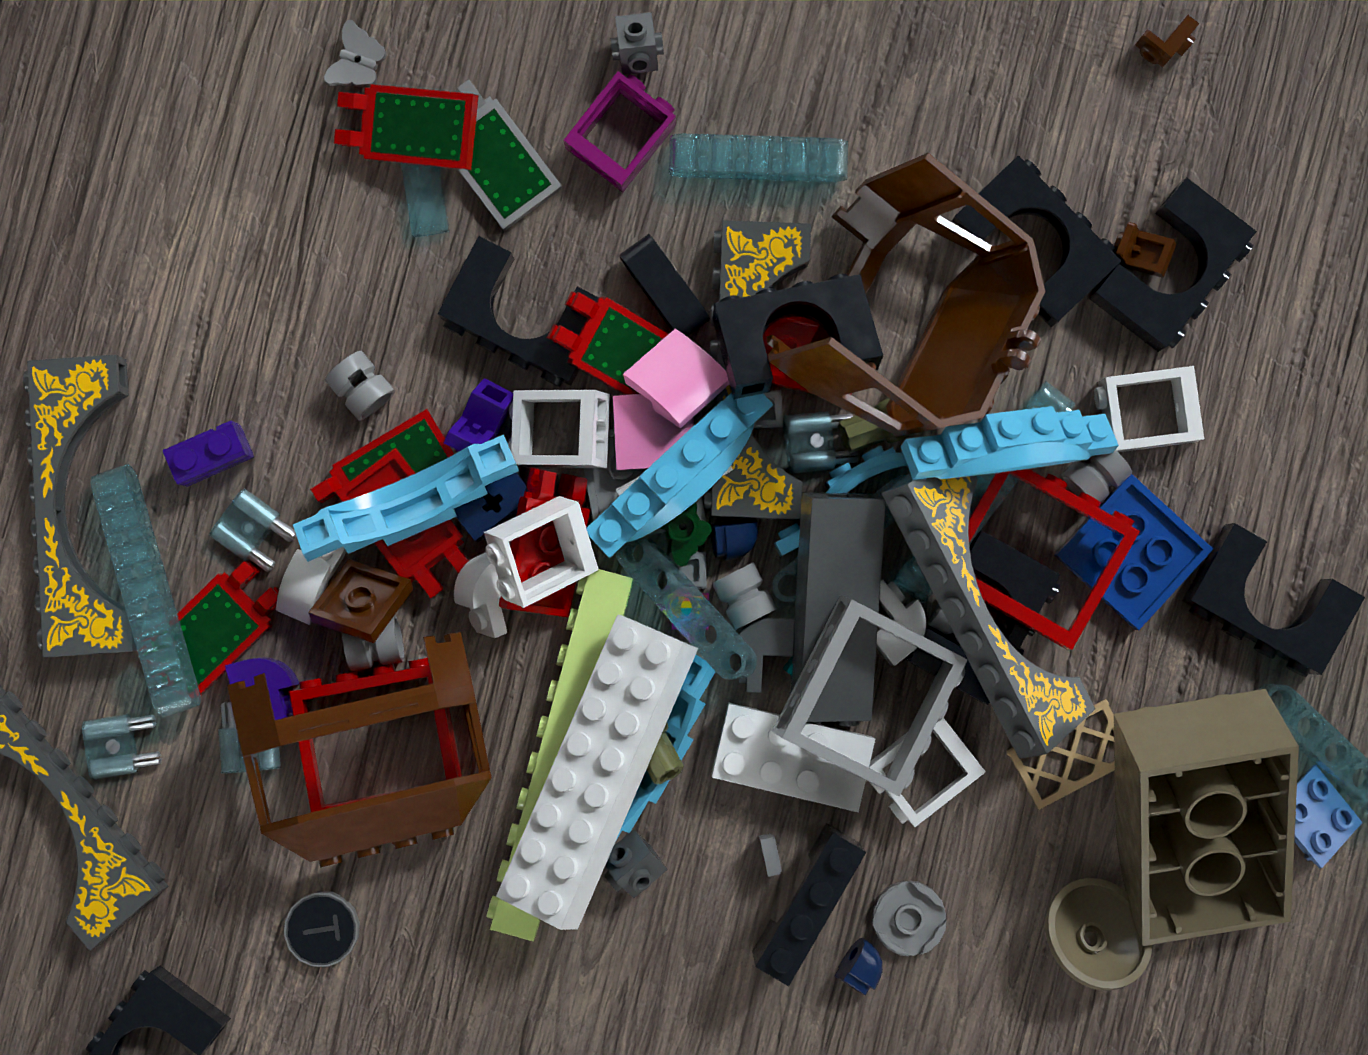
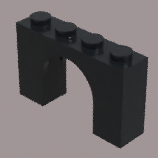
(1218, 241)
(1084, 257)
(834, 304)
(471, 310)
(1018, 579)
(1220, 595)
(789, 940)
(164, 1004)

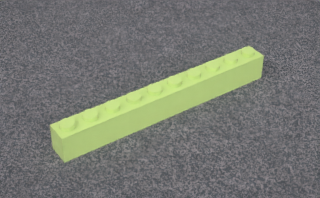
(602, 599)

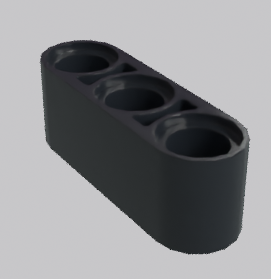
(664, 286)

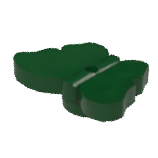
(686, 541)

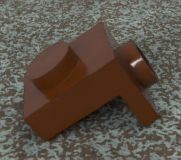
(1160, 52)
(1144, 251)

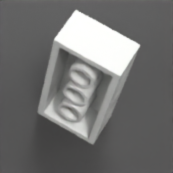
(761, 759)

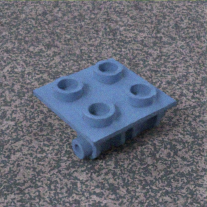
(1322, 818)

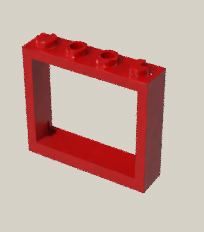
(1088, 507)
(350, 682)

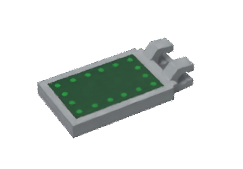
(505, 166)

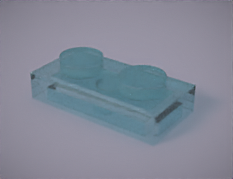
(425, 200)

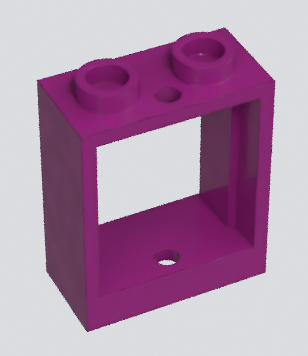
(598, 161)

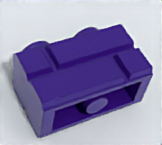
(208, 453)

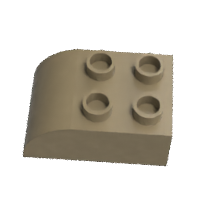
(1206, 815)

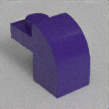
(482, 416)
(278, 678)

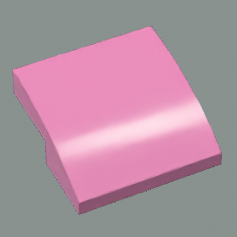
(677, 378)
(642, 432)

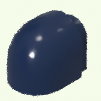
(733, 538)
(861, 967)

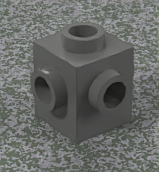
(639, 50)
(633, 865)

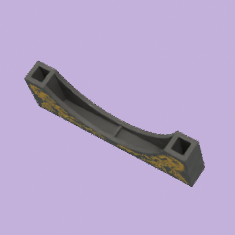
(752, 260)
(63, 406)
(1029, 702)
(112, 872)

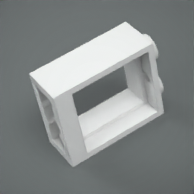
(1185, 402)
(592, 432)
(574, 545)
(959, 752)

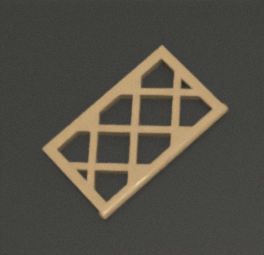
(1065, 785)

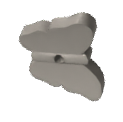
(357, 45)

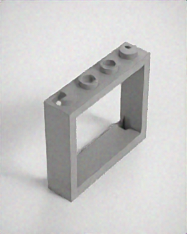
(819, 669)

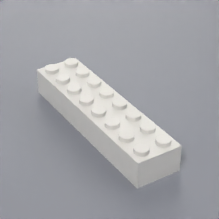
(596, 773)

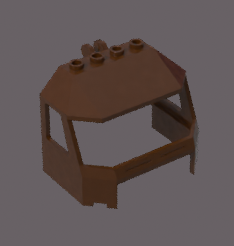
(973, 328)
(381, 819)

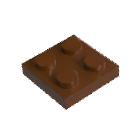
(361, 601)

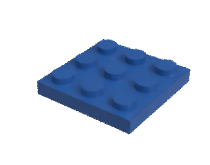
(1156, 562)

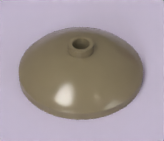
(1103, 915)

